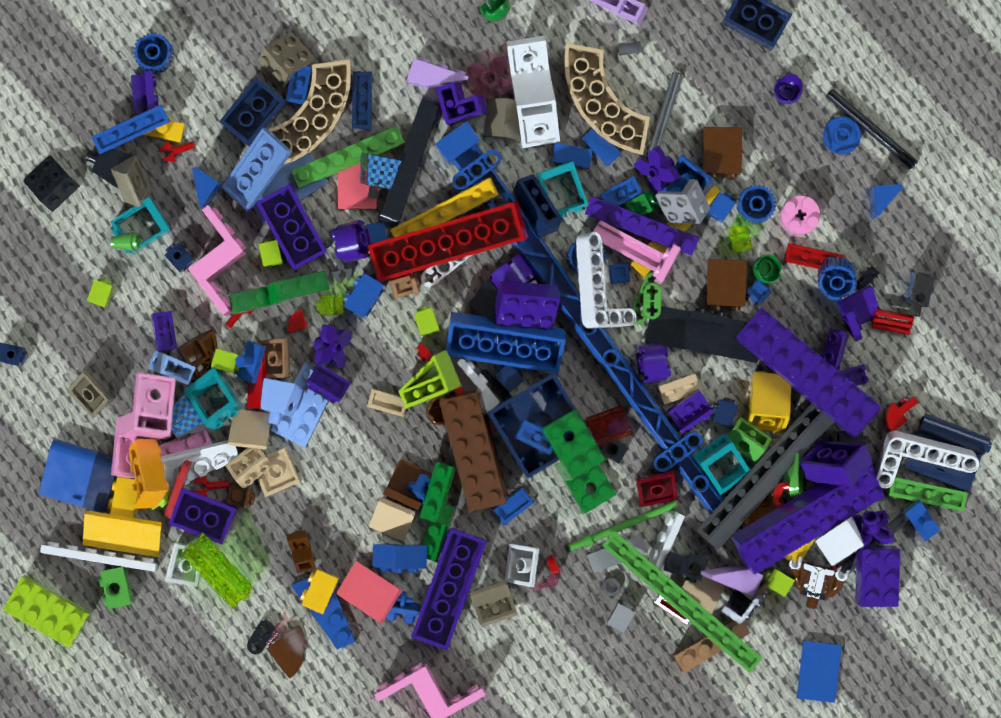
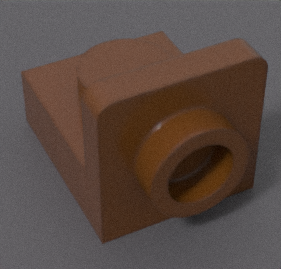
(240, 496)

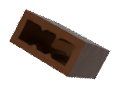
(722, 151)
(726, 284)

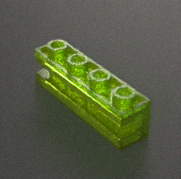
(217, 570)

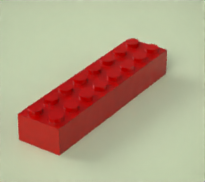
(448, 241)

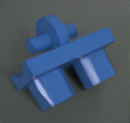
(404, 606)

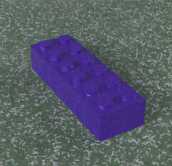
(449, 588)

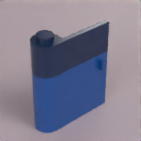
(77, 476)

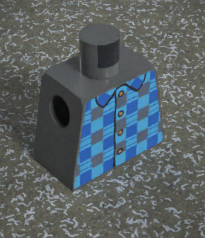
(185, 420)

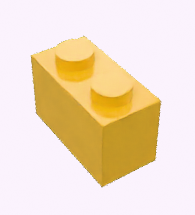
(123, 497)
(320, 590)

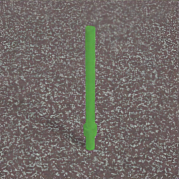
(588, 539)

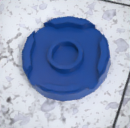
(836, 136)

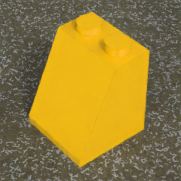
(769, 402)

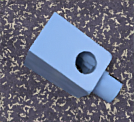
(165, 365)
(280, 399)

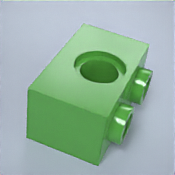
(748, 439)
(119, 576)

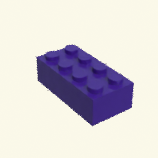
(292, 226)

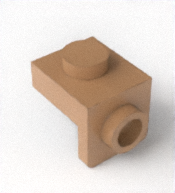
(404, 285)

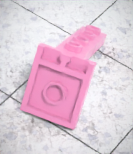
(638, 251)

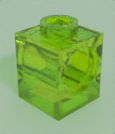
(739, 238)
(331, 305)

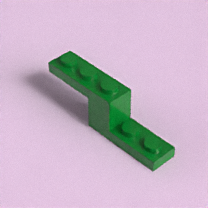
(279, 292)
(436, 510)

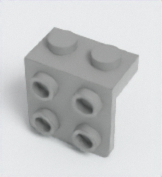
(684, 206)

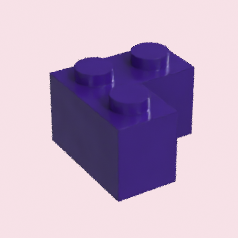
(457, 107)

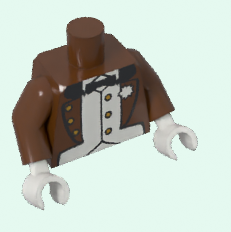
(816, 581)

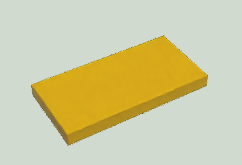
(122, 533)

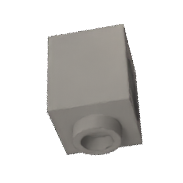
(621, 616)

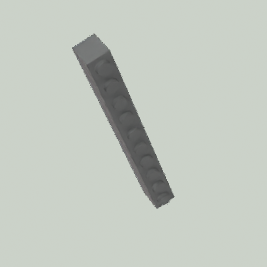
(764, 476)

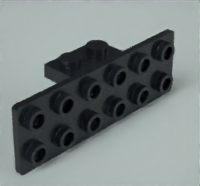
(698, 332)

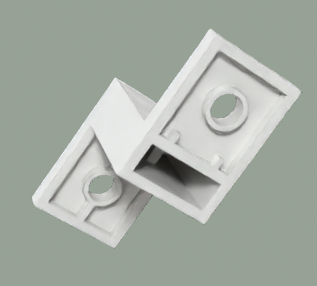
(533, 91)

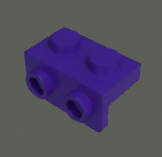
(143, 92)
(835, 347)
(328, 383)
(690, 411)

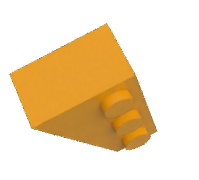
(149, 473)

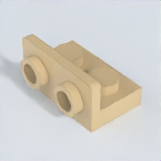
(678, 389)
(249, 466)

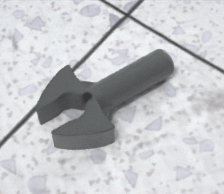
(341, 266)

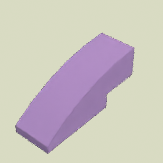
(628, 9)

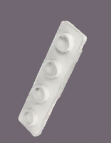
(470, 381)

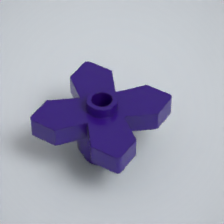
(658, 168)
(330, 346)
(872, 527)

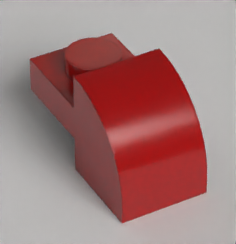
(894, 415)

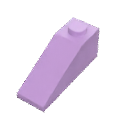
(736, 577)

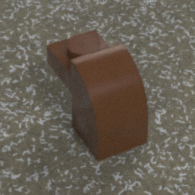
(301, 551)

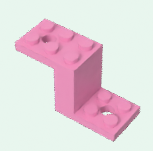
(218, 260)
(148, 420)
(429, 691)

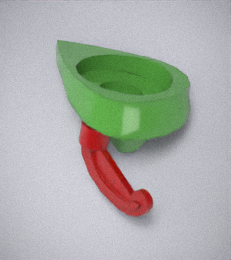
(793, 482)

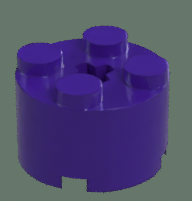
(351, 241)
(513, 271)
(652, 362)

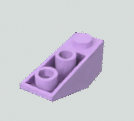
(430, 76)

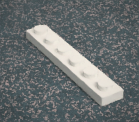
(91, 555)

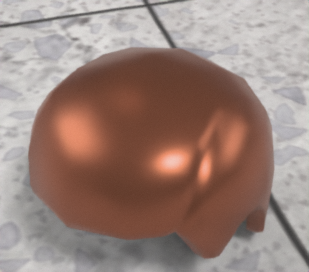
(434, 411)

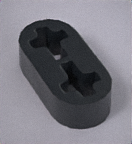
(256, 634)

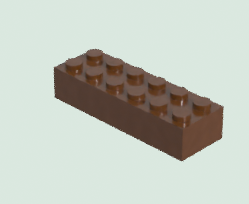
(474, 449)

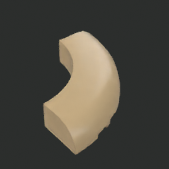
(598, 103)
(319, 111)

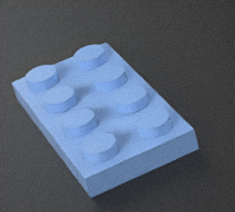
(307, 413)

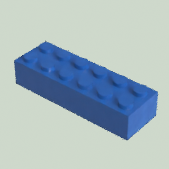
(481, 340)

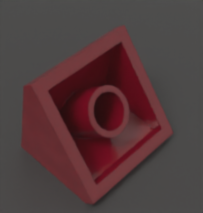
(656, 488)

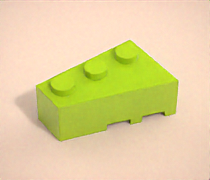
(431, 381)

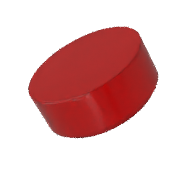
(553, 565)

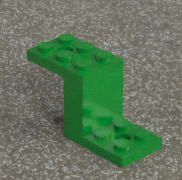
(579, 461)

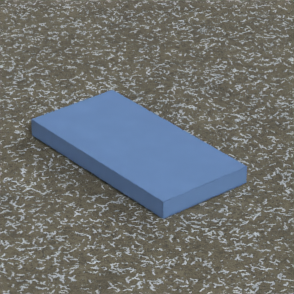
(256, 169)
(286, 177)

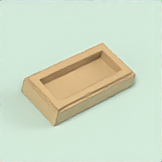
(386, 402)

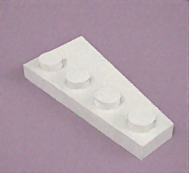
(204, 460)

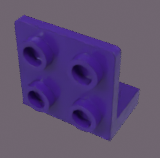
(857, 310)

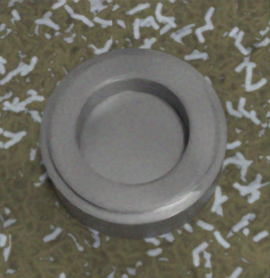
(611, 586)

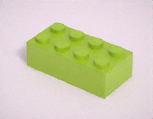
(47, 611)

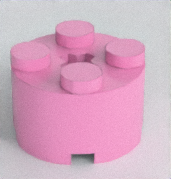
(805, 206)

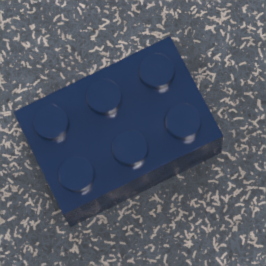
(757, 21)
(252, 111)

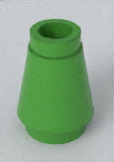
(127, 241)

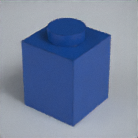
(721, 207)

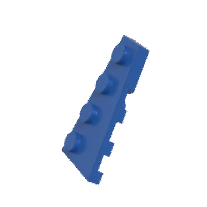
(333, 620)

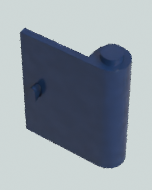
(949, 433)

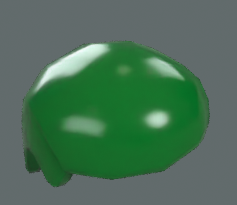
(495, 9)
(767, 268)

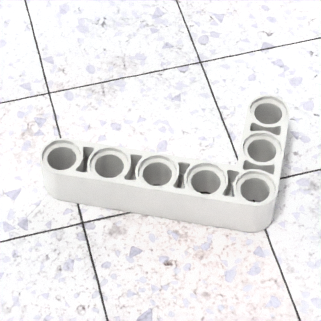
(593, 289)
(920, 453)

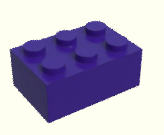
(526, 305)
(835, 463)
(203, 515)
(877, 576)

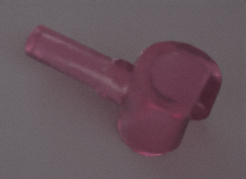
(551, 582)
(275, 635)

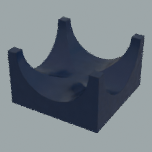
(540, 406)

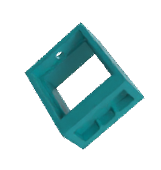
(569, 166)
(154, 211)
(202, 386)
(707, 456)

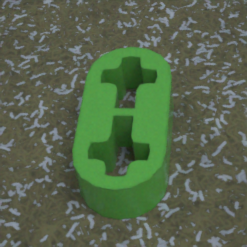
(646, 301)

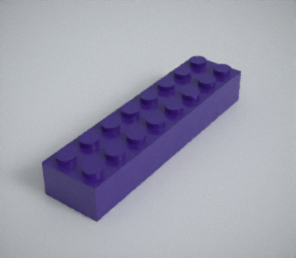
(808, 373)
(804, 520)

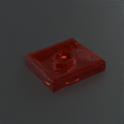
(609, 426)

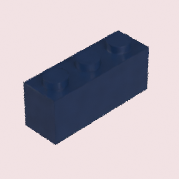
(537, 205)

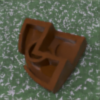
(199, 352)
(289, 651)

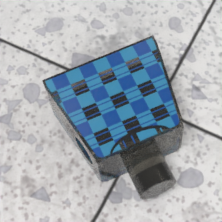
(378, 172)
(922, 284)

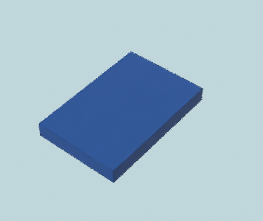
(818, 671)

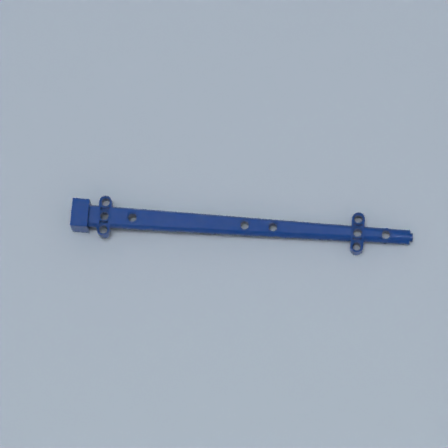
(463, 151)

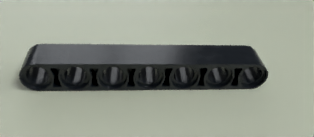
(410, 161)

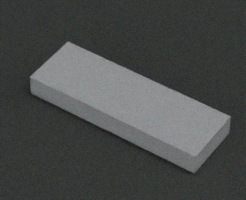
(604, 559)

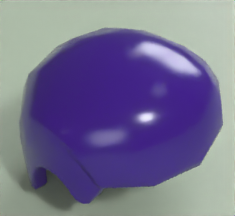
(788, 89)

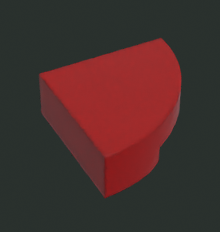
(297, 322)

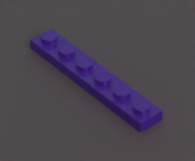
(641, 225)

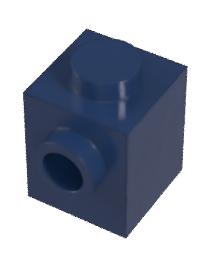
(179, 257)
(12, 354)
(508, 376)
(724, 411)

